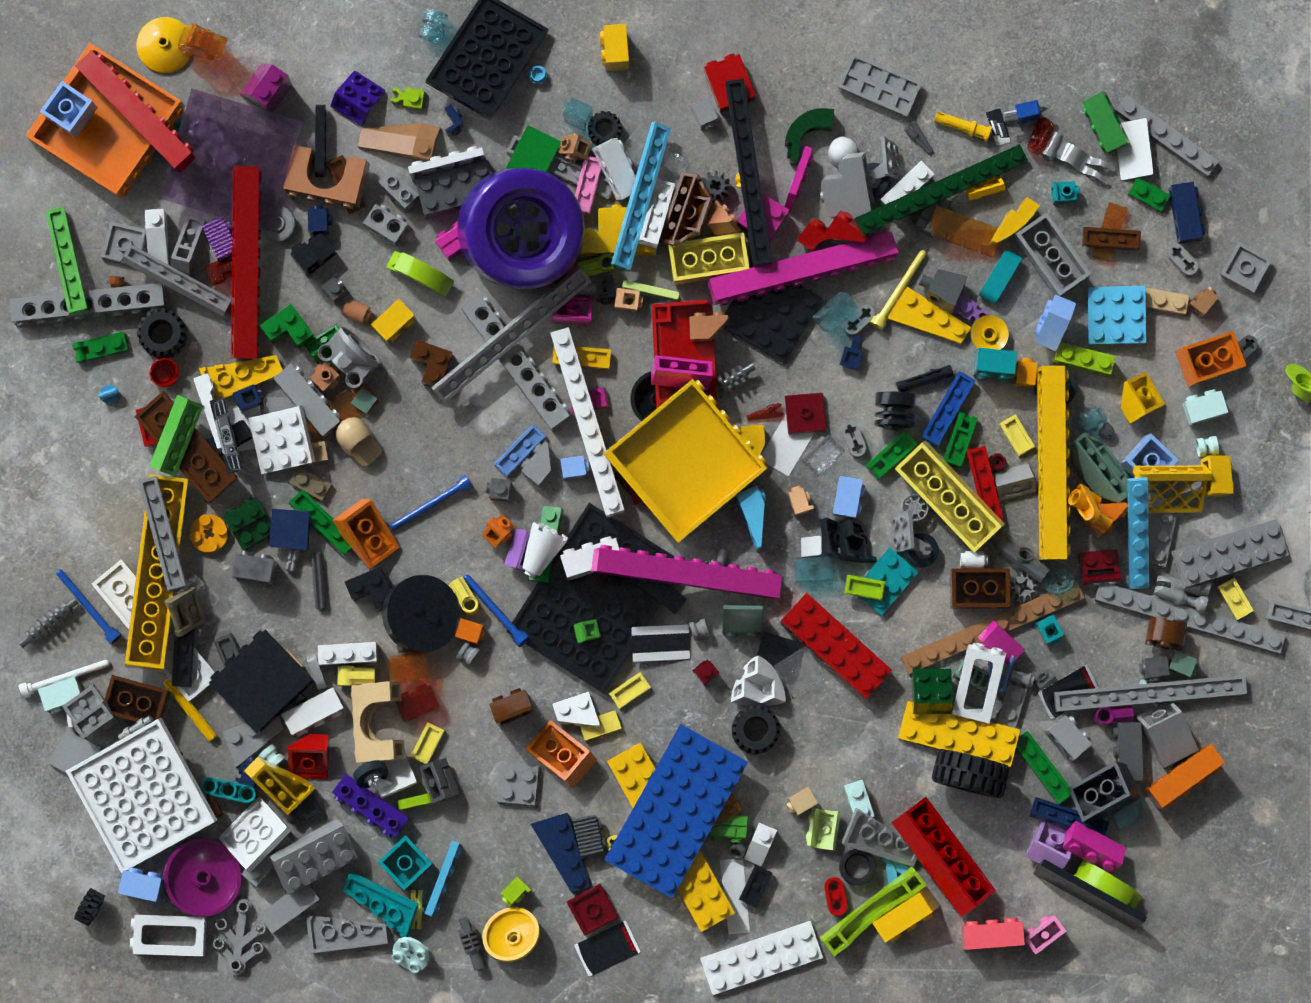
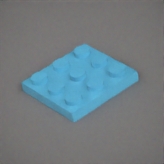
(1117, 315)

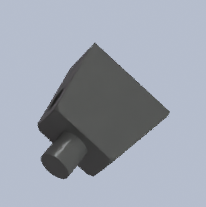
(944, 289)

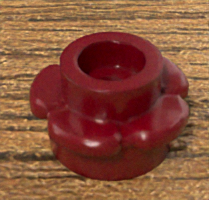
(1002, 462)

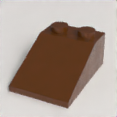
(511, 707)

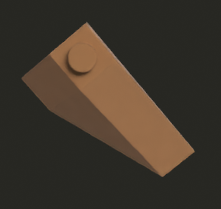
(406, 141)

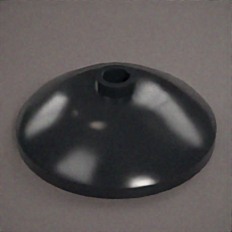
(643, 397)

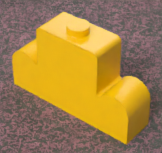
(606, 238)

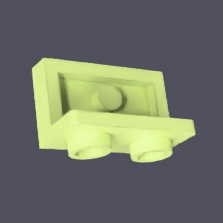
(823, 829)

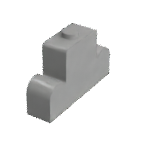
(850, 189)

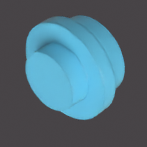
(537, 74)

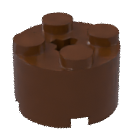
(1166, 633)

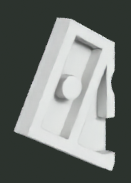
(576, 711)

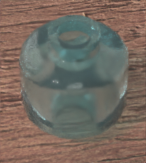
(1091, 419)

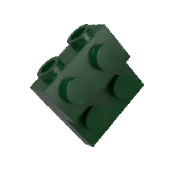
(248, 523)

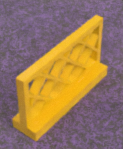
(1175, 474)

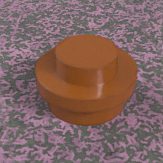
(116, 281)

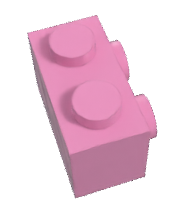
(1044, 934)

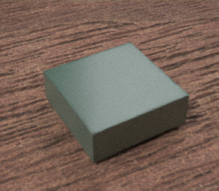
(364, 400)

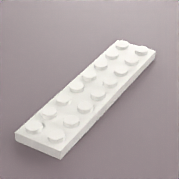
(117, 590)

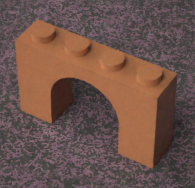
(346, 192)

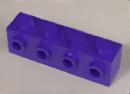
(372, 806)

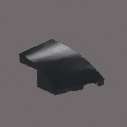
(846, 540)

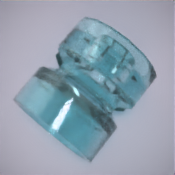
(435, 32)

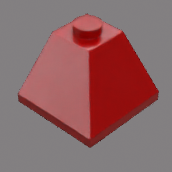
(310, 757)

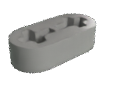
(1185, 255)
(856, 317)
(858, 438)
(316, 672)

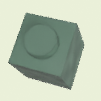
(1183, 664)

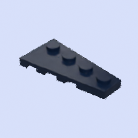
(560, 843)

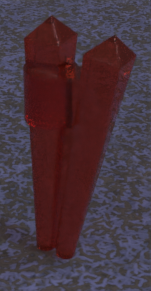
(768, 412)

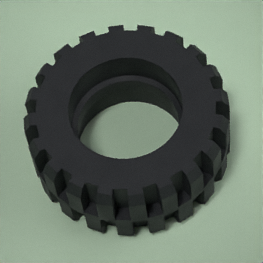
(970, 773)

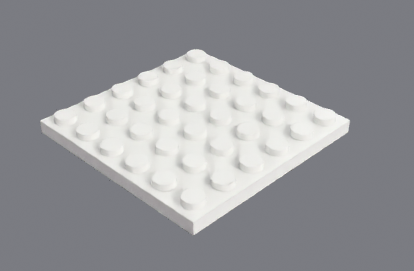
(141, 795)

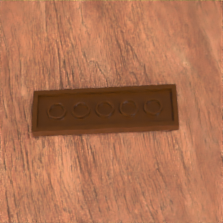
(200, 462)

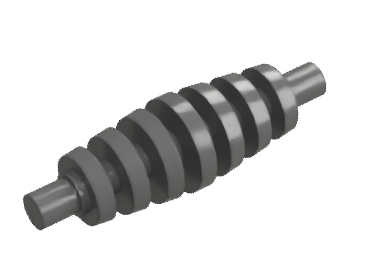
(736, 376)
(48, 623)

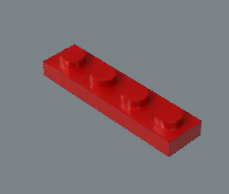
(984, 479)

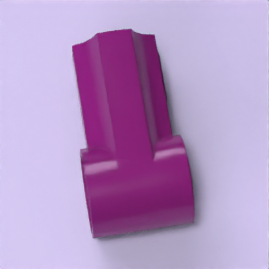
(1115, 714)

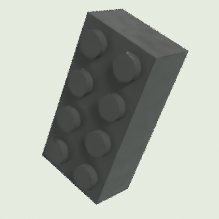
(447, 190)

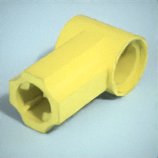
(464, 595)
(350, 675)

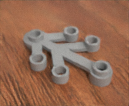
(239, 940)

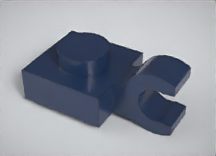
(852, 356)

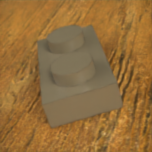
(310, 483)

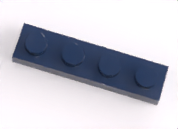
(1062, 815)

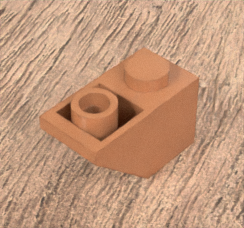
(720, 221)
(707, 327)

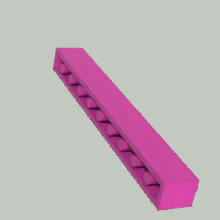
(802, 268)
(686, 573)

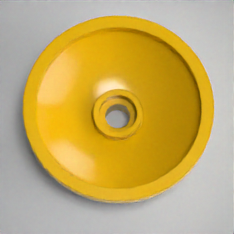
(160, 57)
(504, 928)

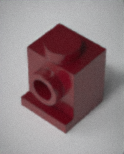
(706, 672)

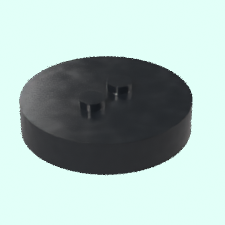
(421, 613)

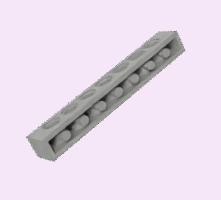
(157, 300)
(552, 419)

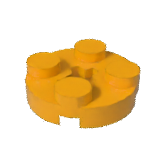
(211, 544)

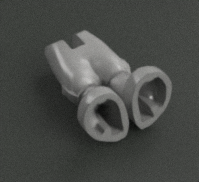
(1172, 590)

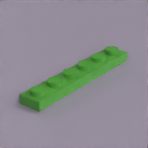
(66, 261)

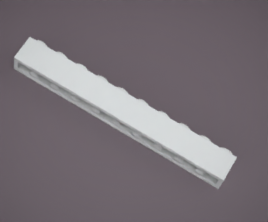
(587, 422)

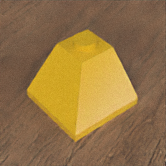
(1140, 398)

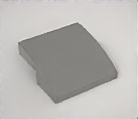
(88, 711)

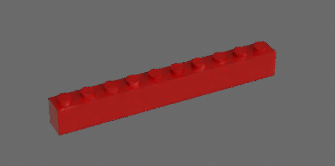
(245, 262)

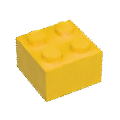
(616, 48)

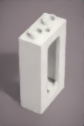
(973, 652)
(139, 921)

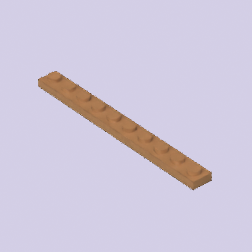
(1007, 620)

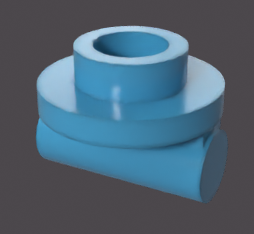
(109, 394)

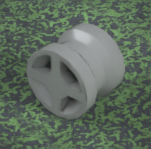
(699, 629)
(468, 653)

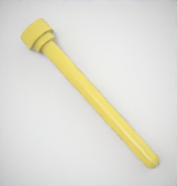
(879, 320)

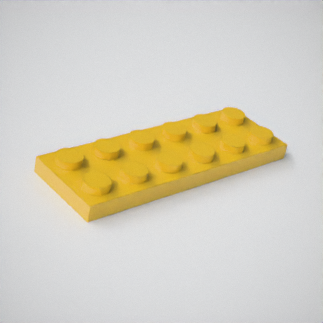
(960, 735)

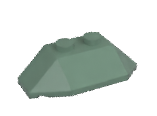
(1099, 468)

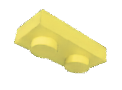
(1235, 599)

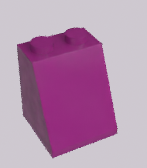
(267, 87)

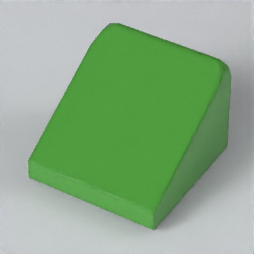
(587, 631)

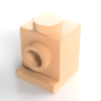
(624, 294)
(799, 500)

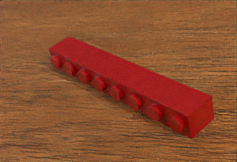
(135, 111)

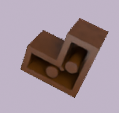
(434, 358)

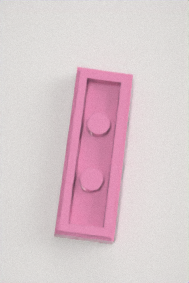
(588, 184)

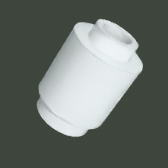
(973, 560)

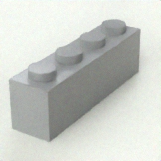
(303, 394)

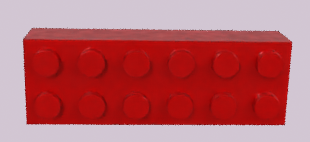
(836, 646)
(943, 856)

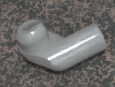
(721, 557)

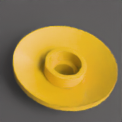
(995, 326)

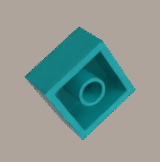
(994, 364)
(405, 862)

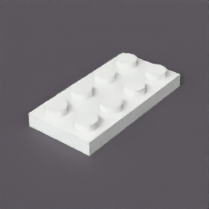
(440, 164)

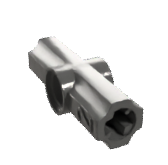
(1022, 559)

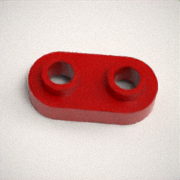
(835, 896)

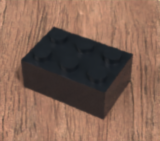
(1104, 793)

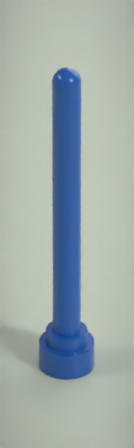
(462, 485)
(111, 634)
(520, 637)

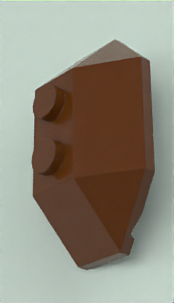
(686, 210)

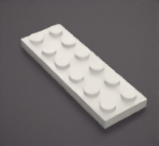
(761, 957)

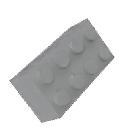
(1052, 255)
(313, 856)

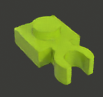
(411, 97)

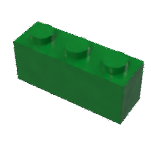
(1105, 123)

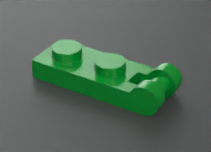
(101, 347)
(960, 440)
(892, 454)

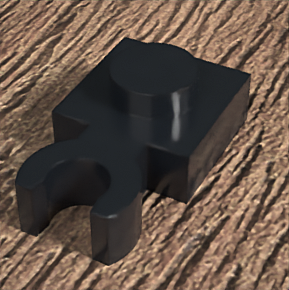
(526, 231)
(307, 808)

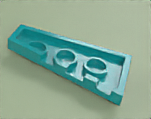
(387, 904)

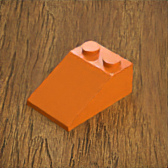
(1210, 358)
(366, 532)
(561, 754)

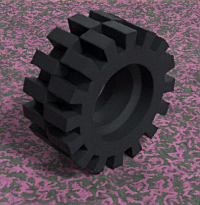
(604, 117)
(89, 907)

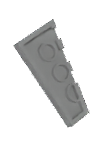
(876, 838)
(338, 934)

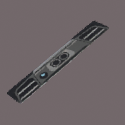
(226, 435)

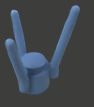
(1004, 679)

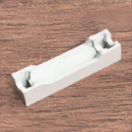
(206, 392)

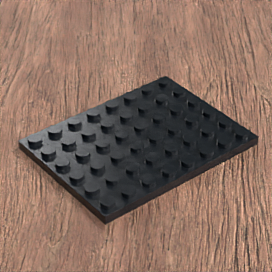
(610, 599)

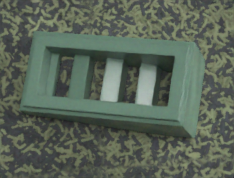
(957, 674)

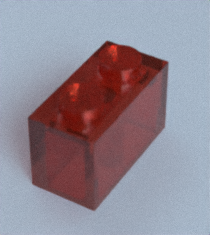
(417, 703)

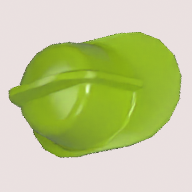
(1300, 381)

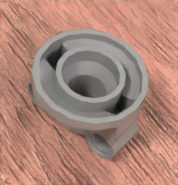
(350, 356)

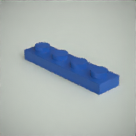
(948, 408)

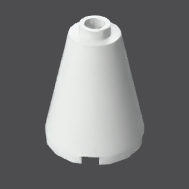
(541, 548)

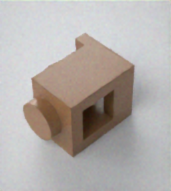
(1203, 301)

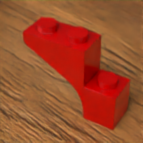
(841, 228)

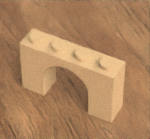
(364, 702)

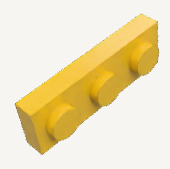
(589, 357)

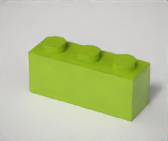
(1084, 359)

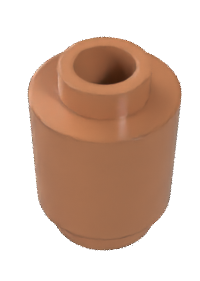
(357, 312)

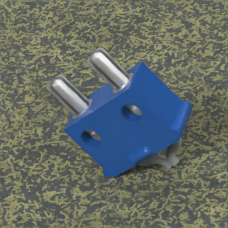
(1025, 112)

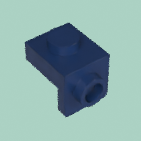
(454, 115)

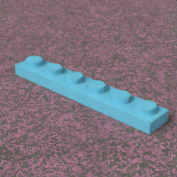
(1138, 533)

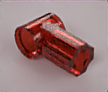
(219, 271)

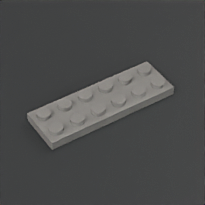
(1230, 553)

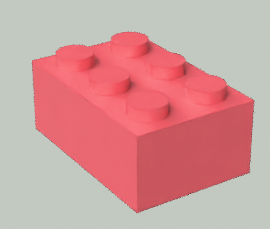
(992, 934)

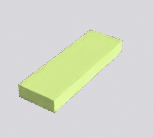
(651, 291)

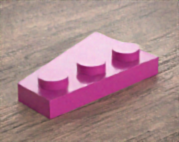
(800, 176)

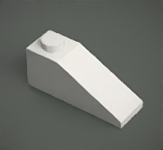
(157, 234)

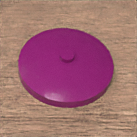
(202, 877)

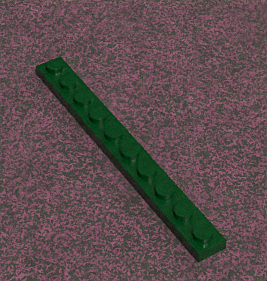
(941, 190)

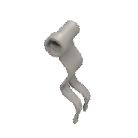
(1074, 156)

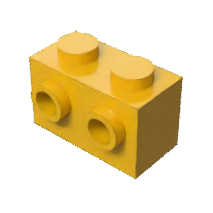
(393, 321)
(1221, 481)

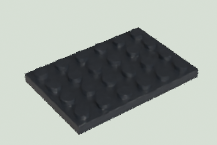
(487, 56)

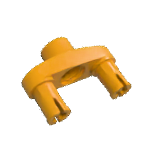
(1086, 504)

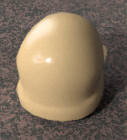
(353, 431)

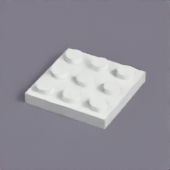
(281, 439)
(254, 834)

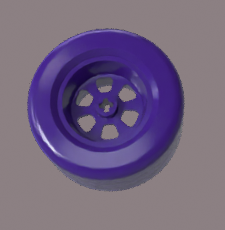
(486, 208)

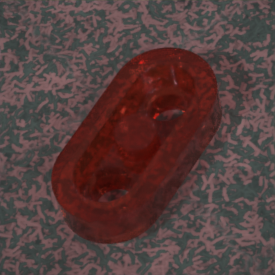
(1040, 136)

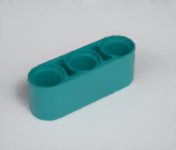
(1000, 276)
(220, 786)

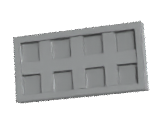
(879, 85)

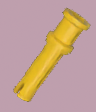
(972, 128)

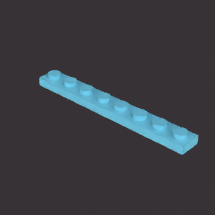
(640, 196)

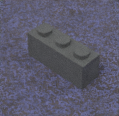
(1129, 747)

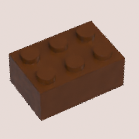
(980, 588)
(135, 699)

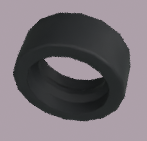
(857, 881)

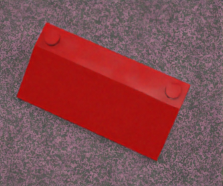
(672, 339)

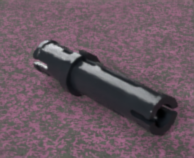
(932, 376)

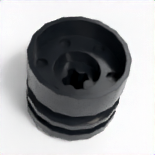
(894, 410)

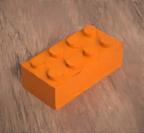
(1184, 776)

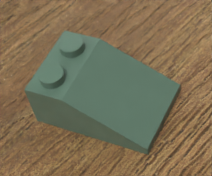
(741, 620)

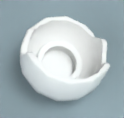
(840, 148)

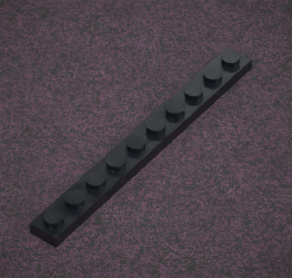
(748, 172)

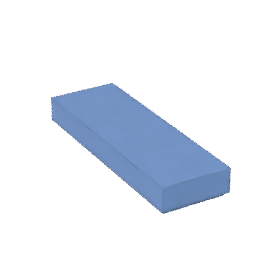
(520, 450)

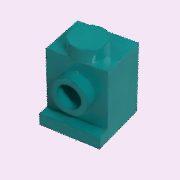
(1060, 197)
(1050, 622)

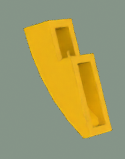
(1014, 221)

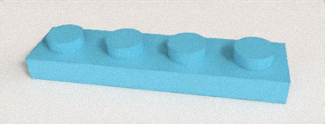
(440, 886)

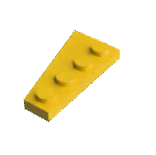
(921, 314)
(241, 374)

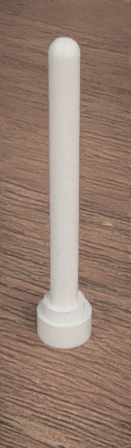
(28, 689)

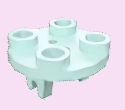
(410, 954)

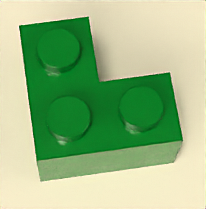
(287, 322)

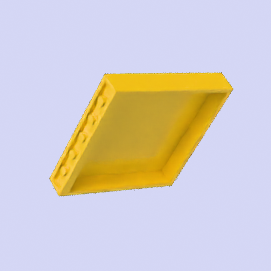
(685, 460)

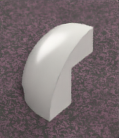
(758, 685)

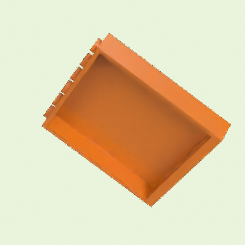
(109, 145)

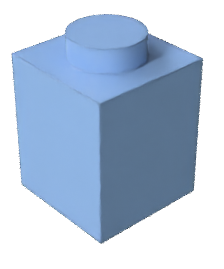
(574, 467)

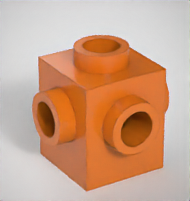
(498, 531)

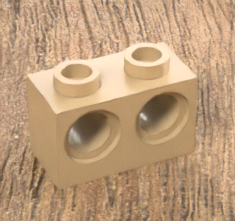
(801, 801)

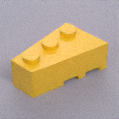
(279, 784)
(906, 915)

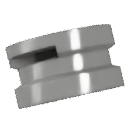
(917, 505)

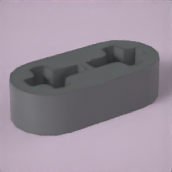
(1248, 351)

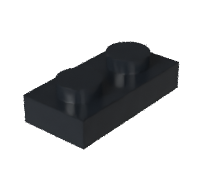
(755, 886)

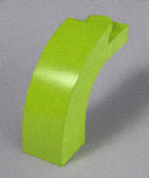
(420, 272)
(1108, 883)

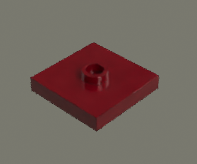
(805, 413)
(592, 909)

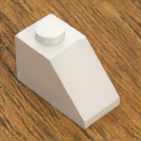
(760, 844)

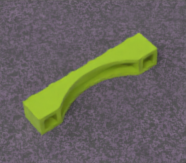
(851, 926)

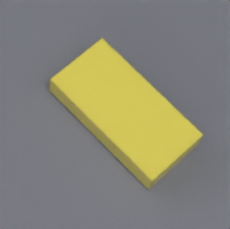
(1017, 435)
(630, 690)
(608, 723)
(427, 743)

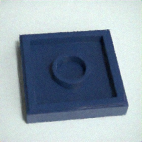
(290, 529)

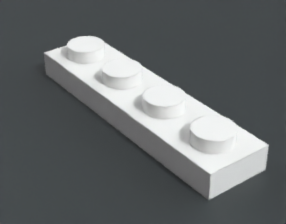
(656, 213)

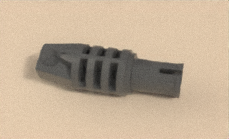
(471, 943)

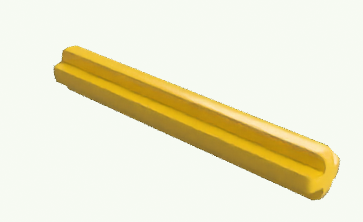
(191, 711)

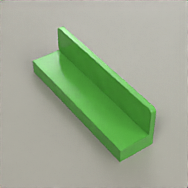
(176, 435)

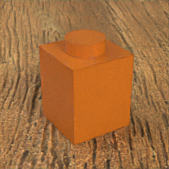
(470, 631)

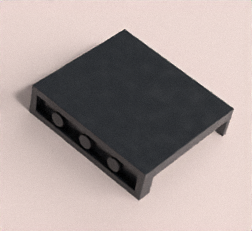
(261, 681)

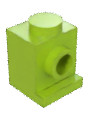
(514, 891)

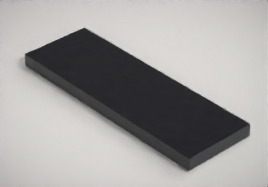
(1090, 894)

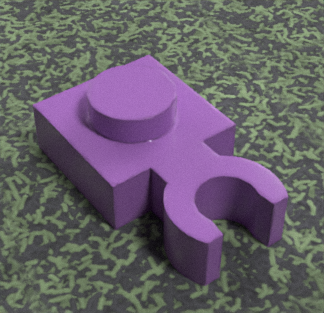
(967, 308)

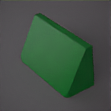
(320, 340)

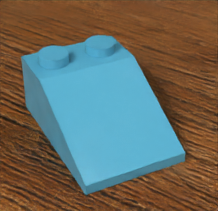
(752, 510)

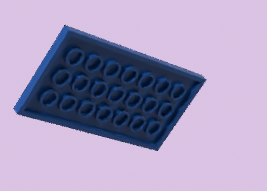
(676, 811)

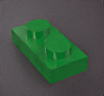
(1148, 194)

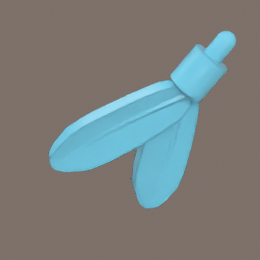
(892, 867)

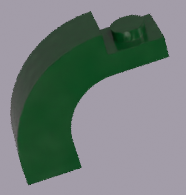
(813, 120)

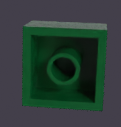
(932, 691)

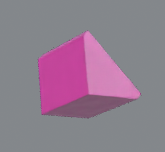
(575, 312)

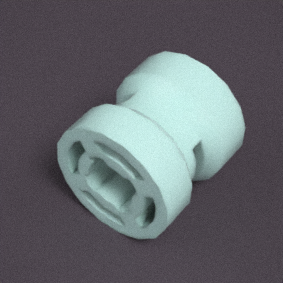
(1207, 446)
(270, 755)

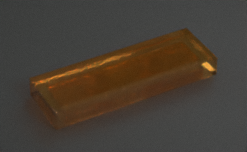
(1113, 220)

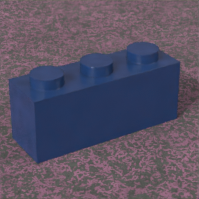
(1186, 212)

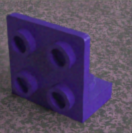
(356, 97)

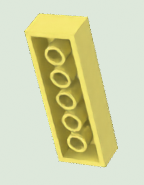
(949, 496)

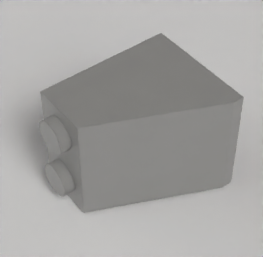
(1167, 733)

